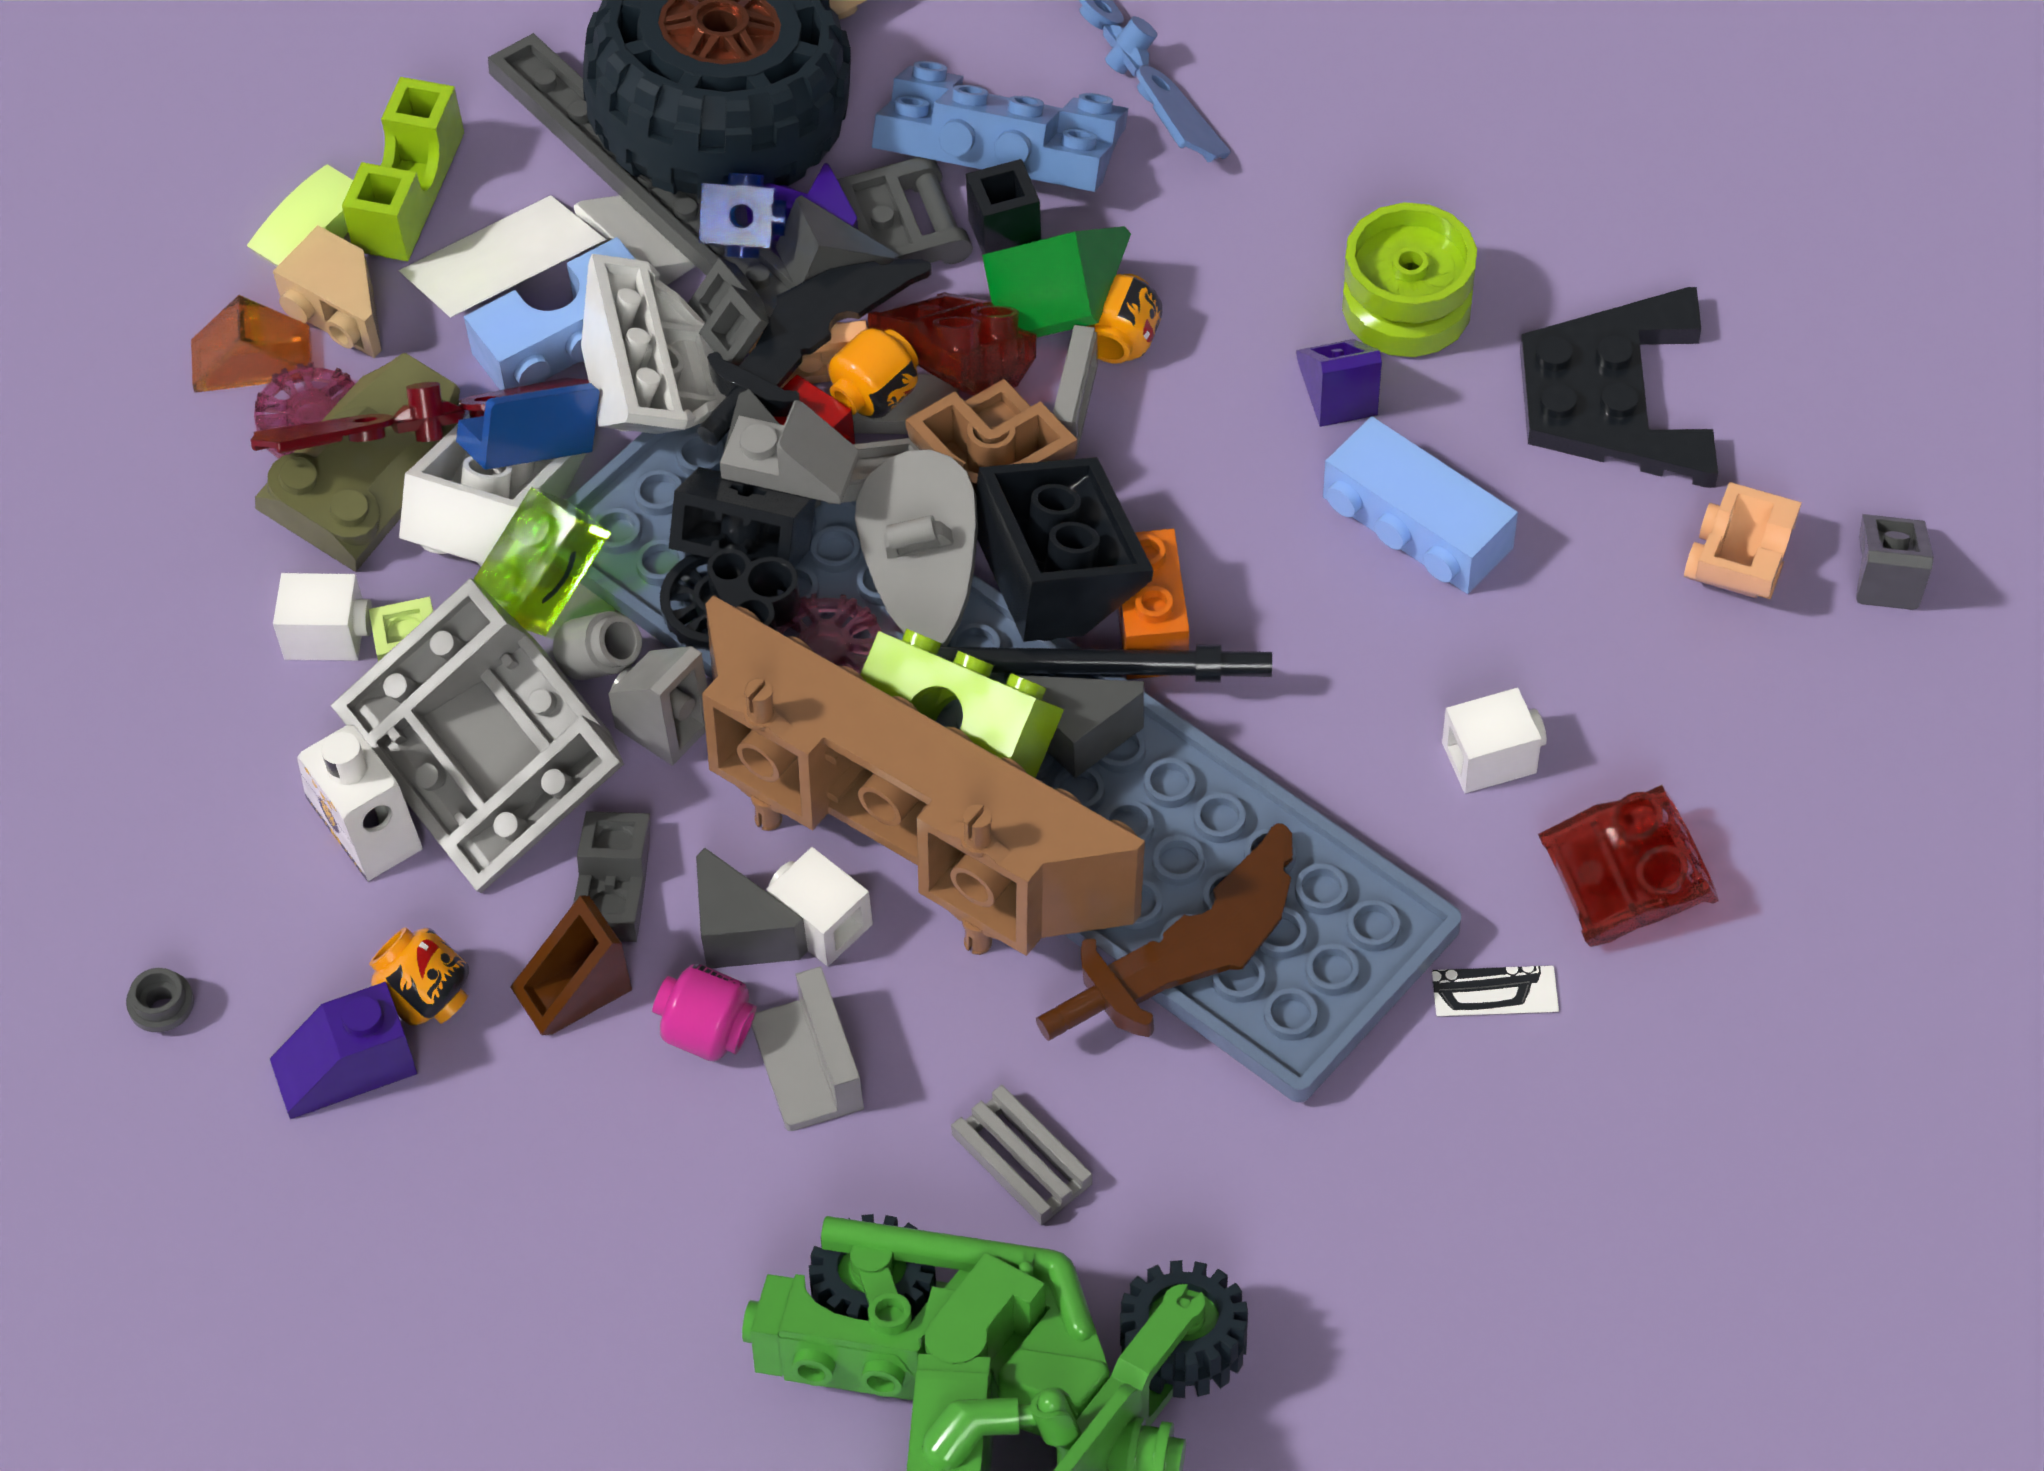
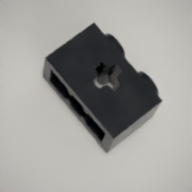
(729, 514)

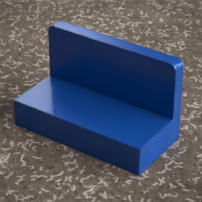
(532, 426)

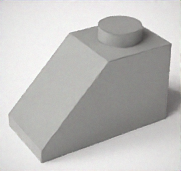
(662, 701)

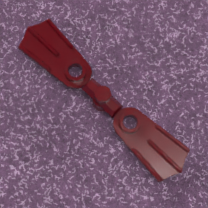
(423, 414)

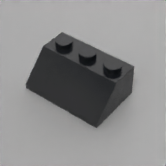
(1058, 545)

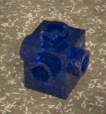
(719, 221)

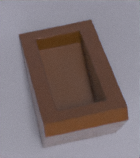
(573, 970)

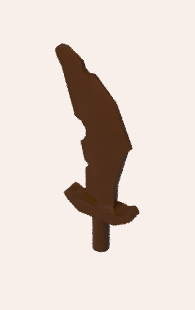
(1196, 946)

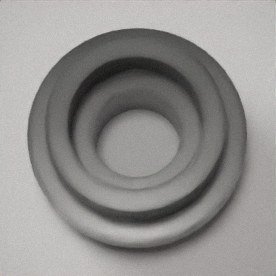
(157, 985)

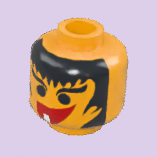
(1127, 319)
(873, 372)
(421, 975)

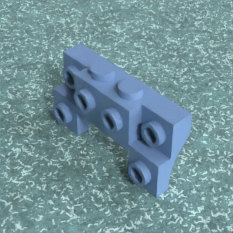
(966, 126)

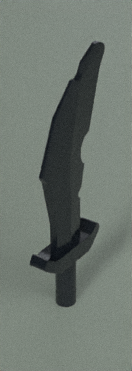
(799, 328)

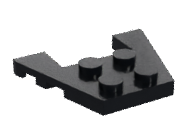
(1590, 392)

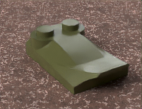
(348, 491)

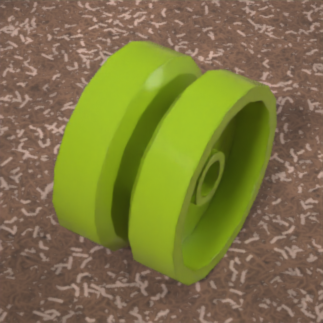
(1409, 279)

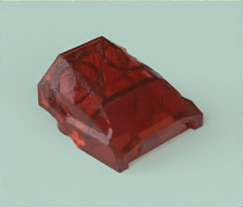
(963, 340)
(1628, 864)

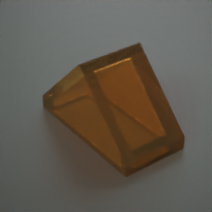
(247, 347)

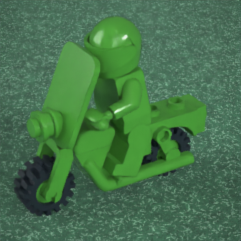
(1000, 1329)

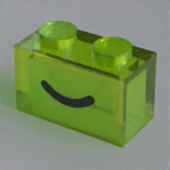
(541, 559)

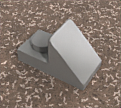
(793, 458)

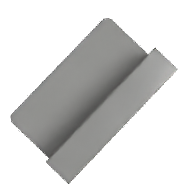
(808, 1056)

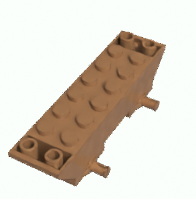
(984, 832)

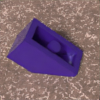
(343, 1052)

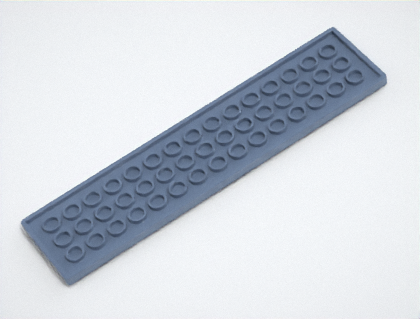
(1351, 921)

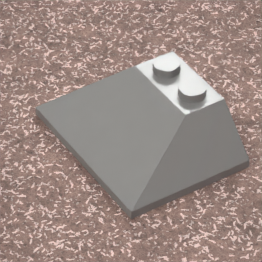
(480, 733)

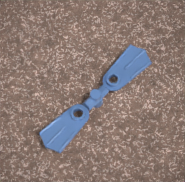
(1130, 53)

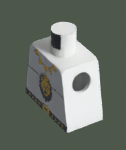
(343, 784)

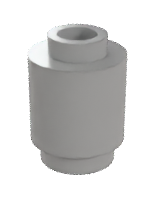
(596, 645)

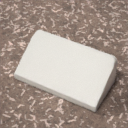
(617, 218)

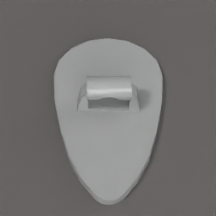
(920, 540)

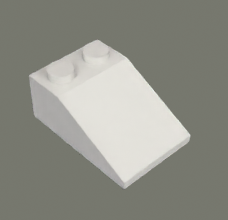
(462, 507)

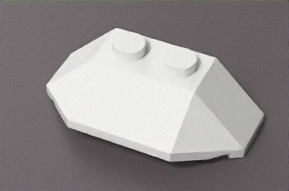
(644, 350)

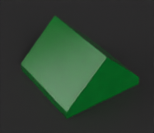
(1057, 278)

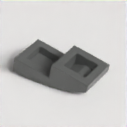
(730, 311)
(614, 867)

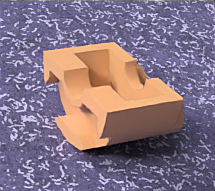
(1743, 541)

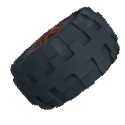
(716, 87)

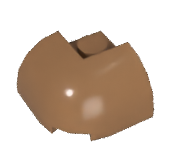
(991, 430)

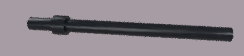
(1204, 663)

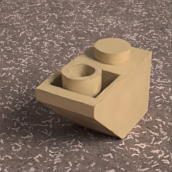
(332, 289)

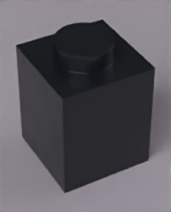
(1003, 207)

